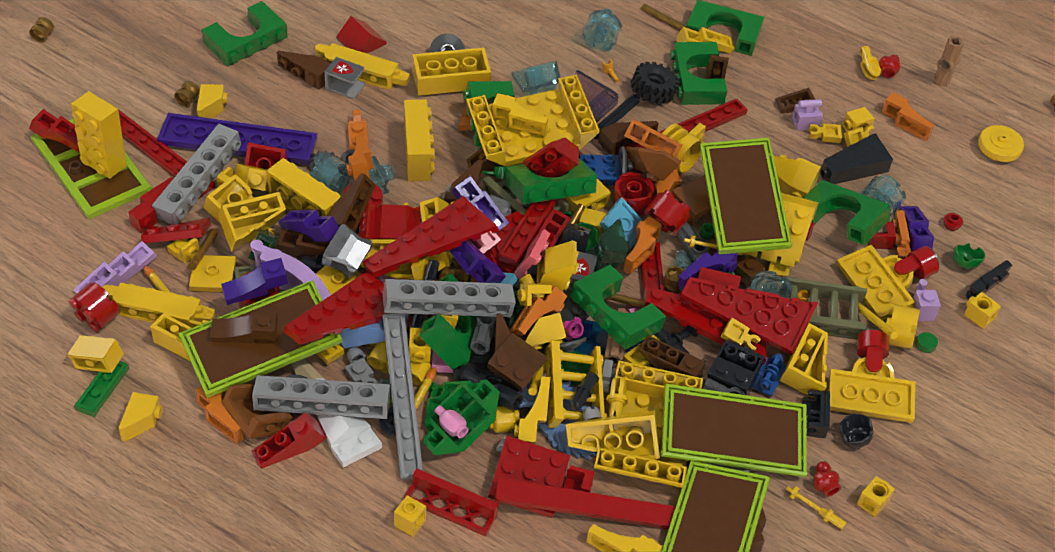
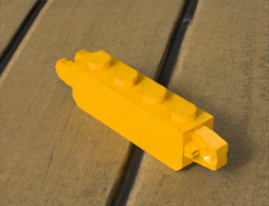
(376, 71)
(150, 304)

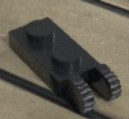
(989, 280)

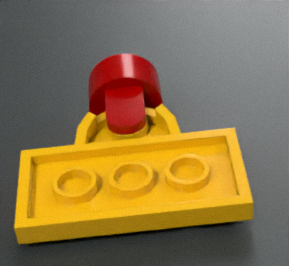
(888, 276)
(871, 383)

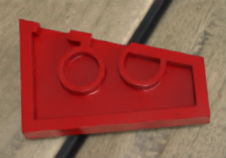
(179, 231)

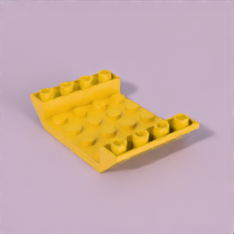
(567, 117)
(646, 393)

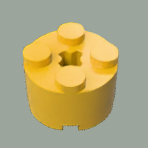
(905, 322)

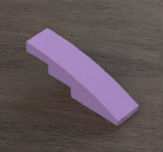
(121, 268)

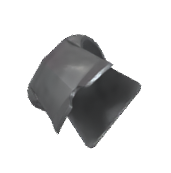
(346, 251)

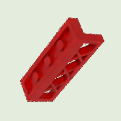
(458, 497)

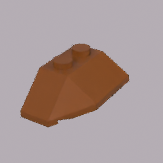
(652, 163)

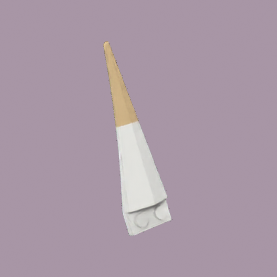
(347, 436)

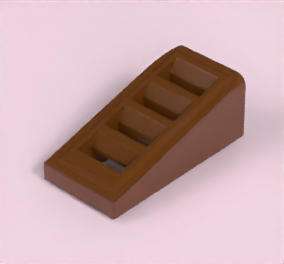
(804, 94)

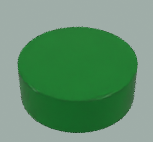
(926, 342)

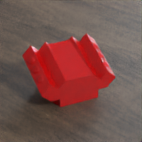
(388, 221)

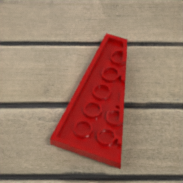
(433, 236)
(349, 307)
(692, 315)
(768, 315)

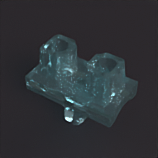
(381, 174)

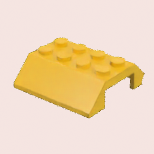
(799, 216)

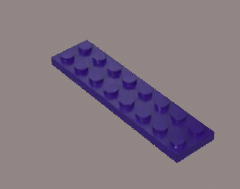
(192, 131)

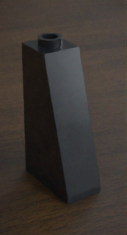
(857, 161)

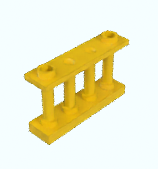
(557, 394)

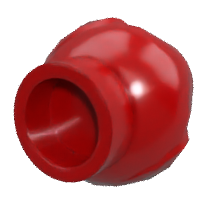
(889, 66)
(826, 480)

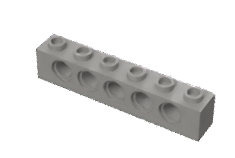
(197, 174)
(448, 298)
(321, 397)

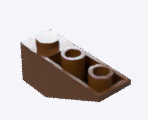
(306, 67)
(670, 358)

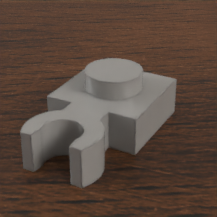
(360, 372)
(607, 376)

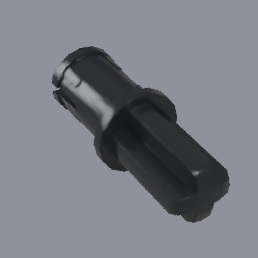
(584, 391)

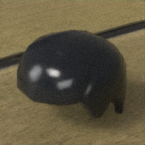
(856, 430)

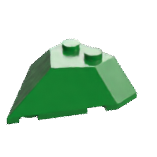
(473, 401)

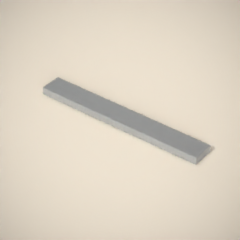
(402, 395)

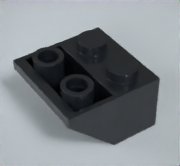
(736, 367)

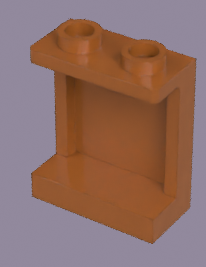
(696, 197)
(253, 422)

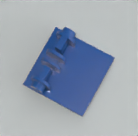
(604, 166)
(770, 375)

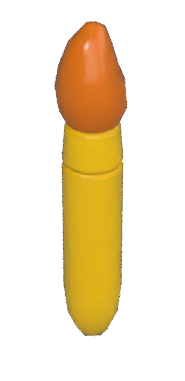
(150, 273)
(430, 377)

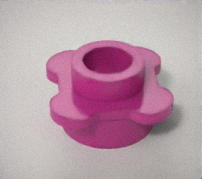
(576, 332)

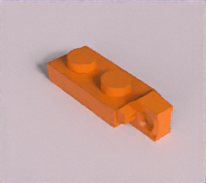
(357, 127)
(902, 235)

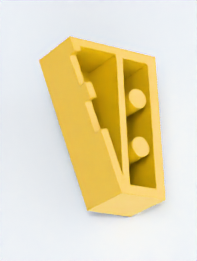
(246, 217)
(167, 329)
(808, 362)

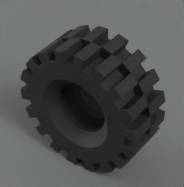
(654, 83)

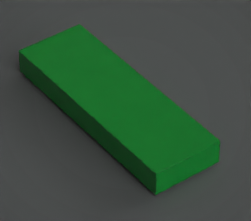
(100, 390)

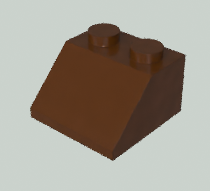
(516, 362)

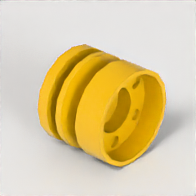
(690, 150)

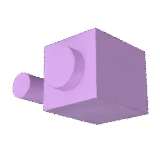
(807, 113)
(926, 301)

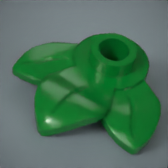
(499, 172)

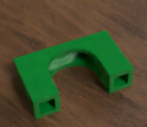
(745, 23)
(235, 48)
(691, 88)
(490, 90)
(534, 188)
(870, 212)
(623, 327)
(450, 343)

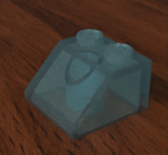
(537, 76)

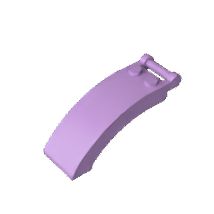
(296, 271)

